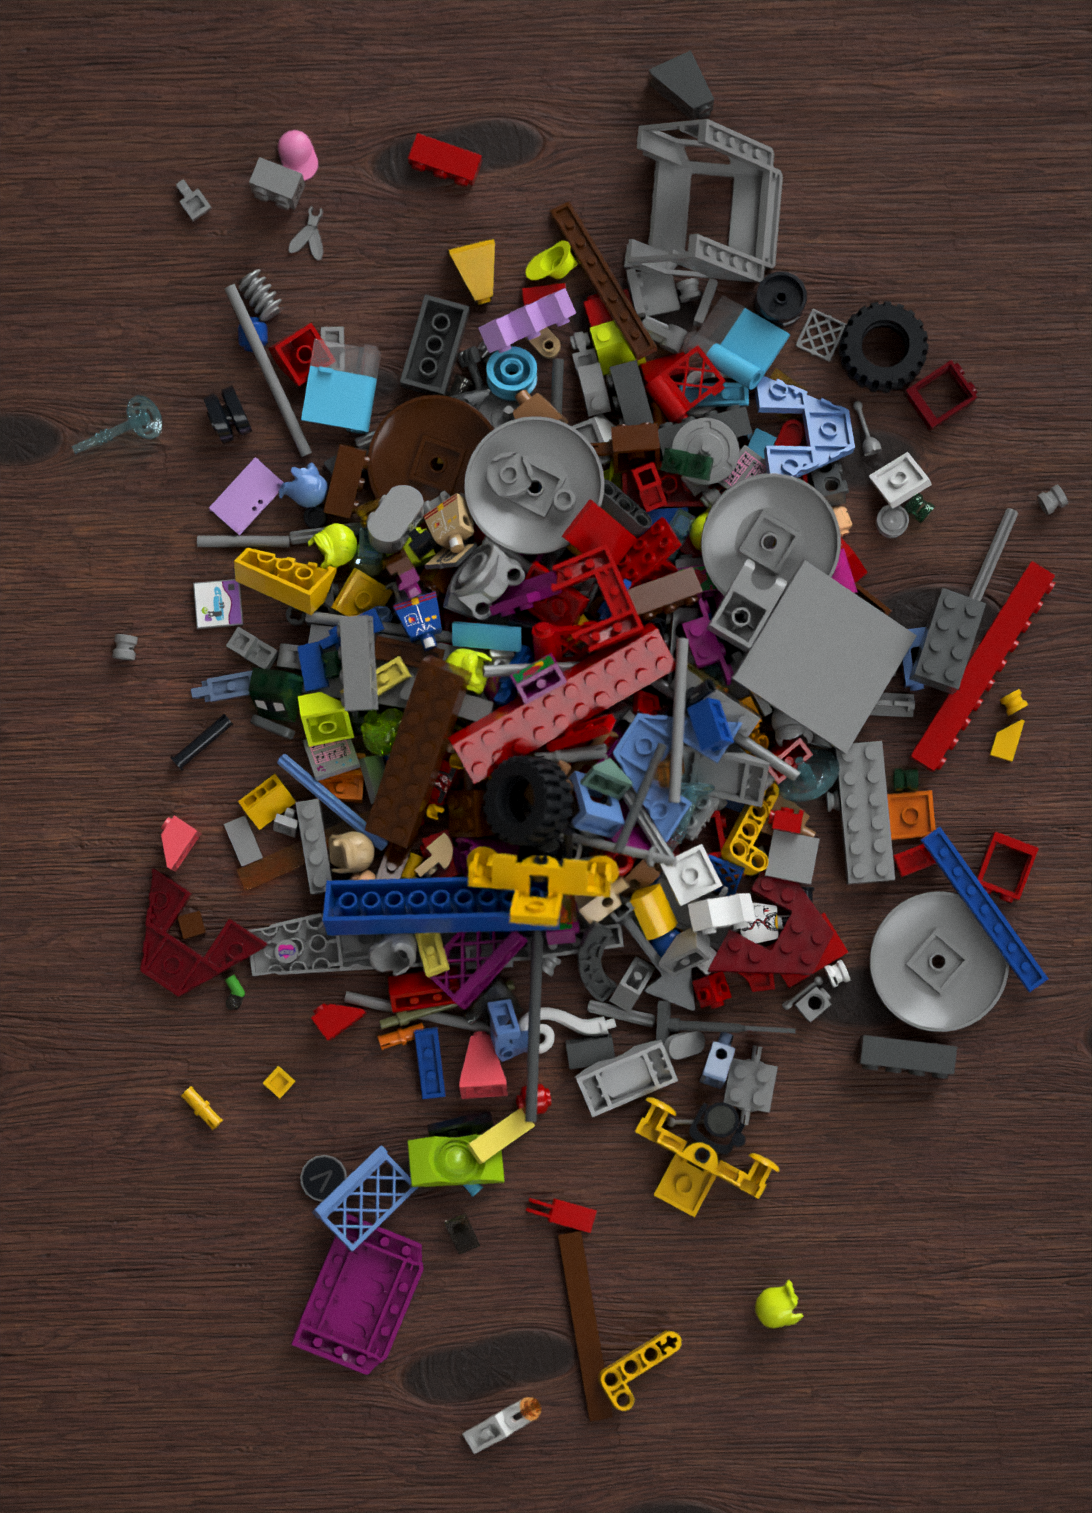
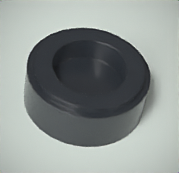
(315, 517)

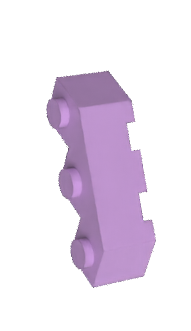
(527, 321)

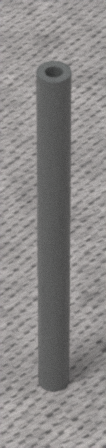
(639, 799)

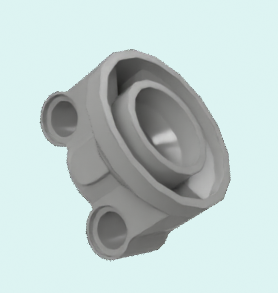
(484, 578)

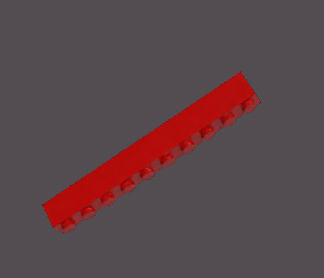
(982, 666)

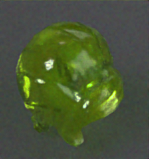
(381, 730)

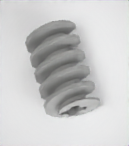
(259, 295)

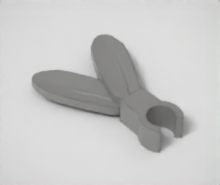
(309, 233)

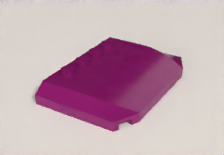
(360, 1298)

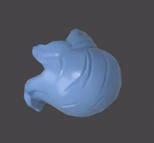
(308, 488)

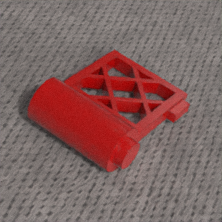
(673, 400)
(548, 640)

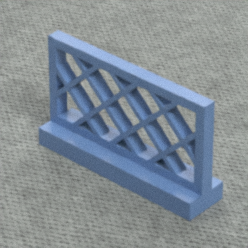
(354, 1181)

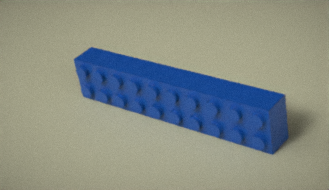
(421, 907)

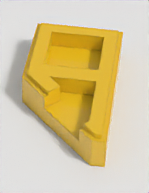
(1007, 741)

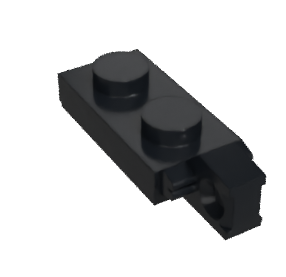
(461, 1126)

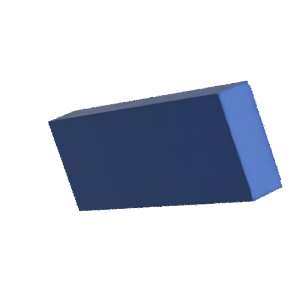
(429, 1063)

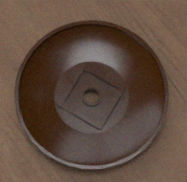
(418, 434)

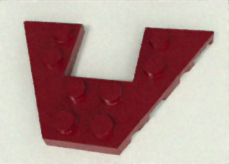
(798, 945)
(175, 963)

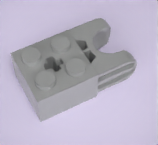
(747, 601)

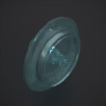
(815, 777)

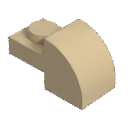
(441, 853)

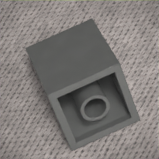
(683, 86)

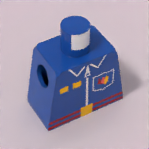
(420, 619)

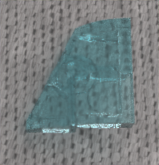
(681, 526)

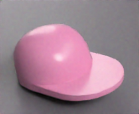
(298, 153)

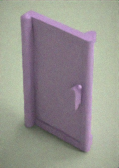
(244, 494)

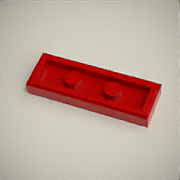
(583, 732)

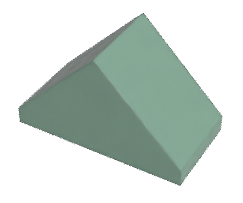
(607, 779)

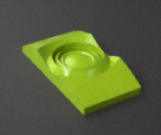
(450, 1162)

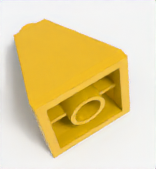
(476, 268)

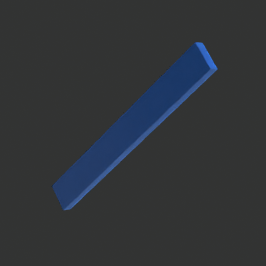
(984, 909)

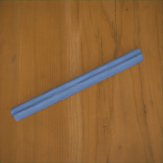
(329, 799)

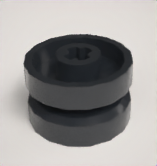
(784, 287)
(227, 414)

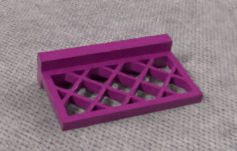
(485, 972)

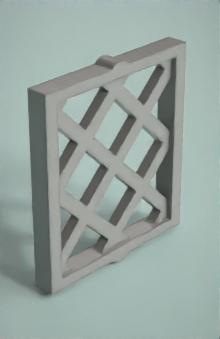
(829, 318)

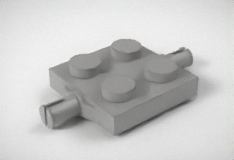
(750, 1085)

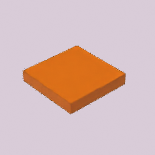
(911, 814)

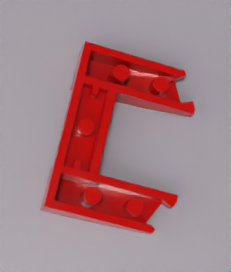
(601, 566)

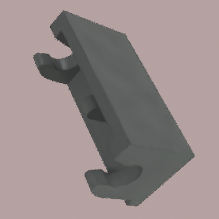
(589, 1050)

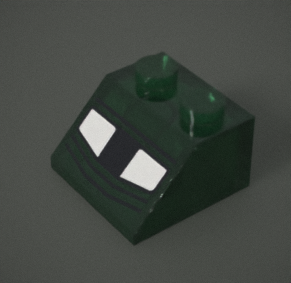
(275, 693)

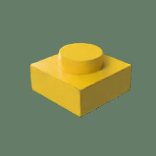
(279, 1082)

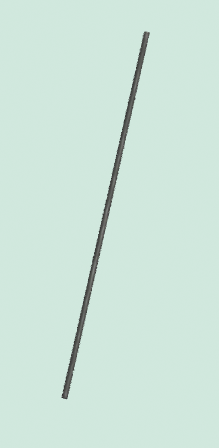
(537, 935)

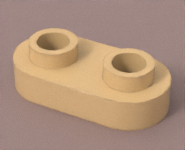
(539, 342)

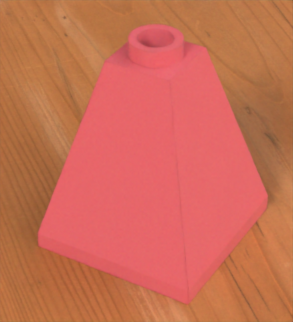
(481, 1070)

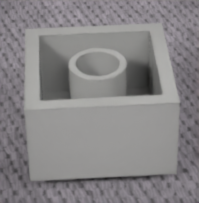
(276, 184)

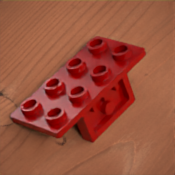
(649, 555)

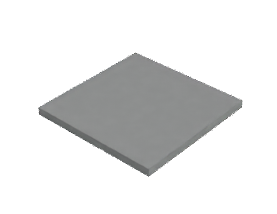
(824, 657)

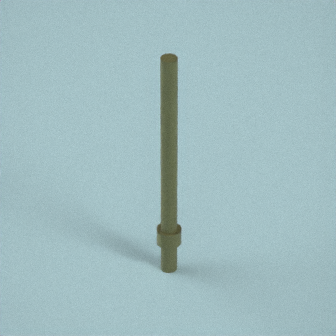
(403, 1018)

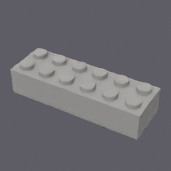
(865, 814)

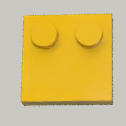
(360, 594)

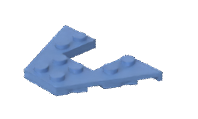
(825, 425)
(634, 757)

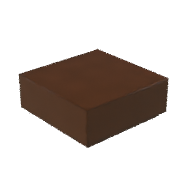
(191, 924)

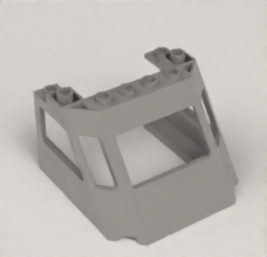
(753, 210)

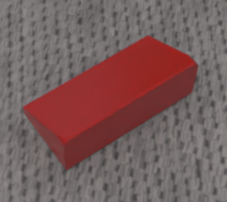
(655, 367)

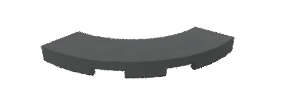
(589, 961)

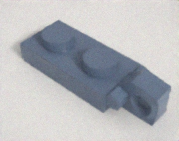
(223, 687)

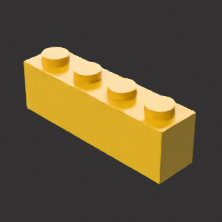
(284, 579)

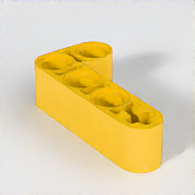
(745, 843)
(641, 1366)

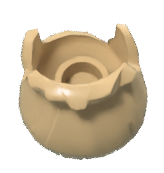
(350, 852)

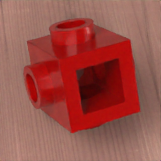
(712, 990)

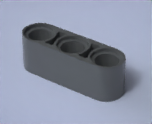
(625, 510)

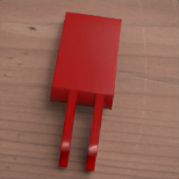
(567, 1214)

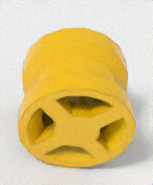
(1013, 702)

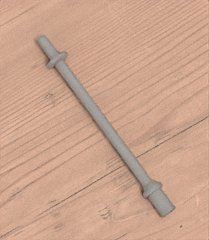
(651, 855)

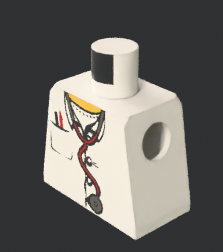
(766, 924)

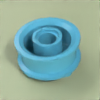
(513, 360)

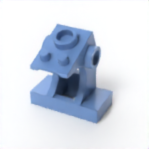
(506, 1039)

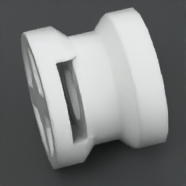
(837, 973)

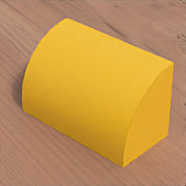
(267, 801)
(653, 911)

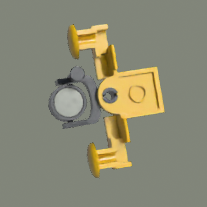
(543, 863)
(687, 1185)

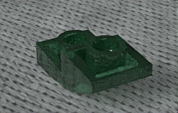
(687, 464)

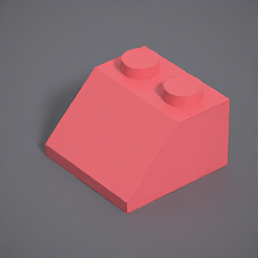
(177, 841)

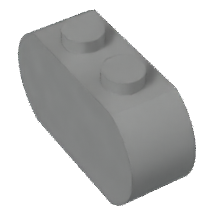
(395, 518)

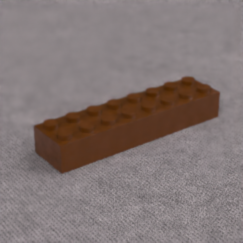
(418, 751)

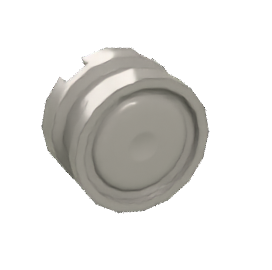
(891, 521)

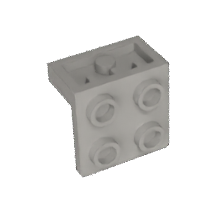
(652, 293)

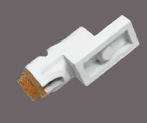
(502, 1424)

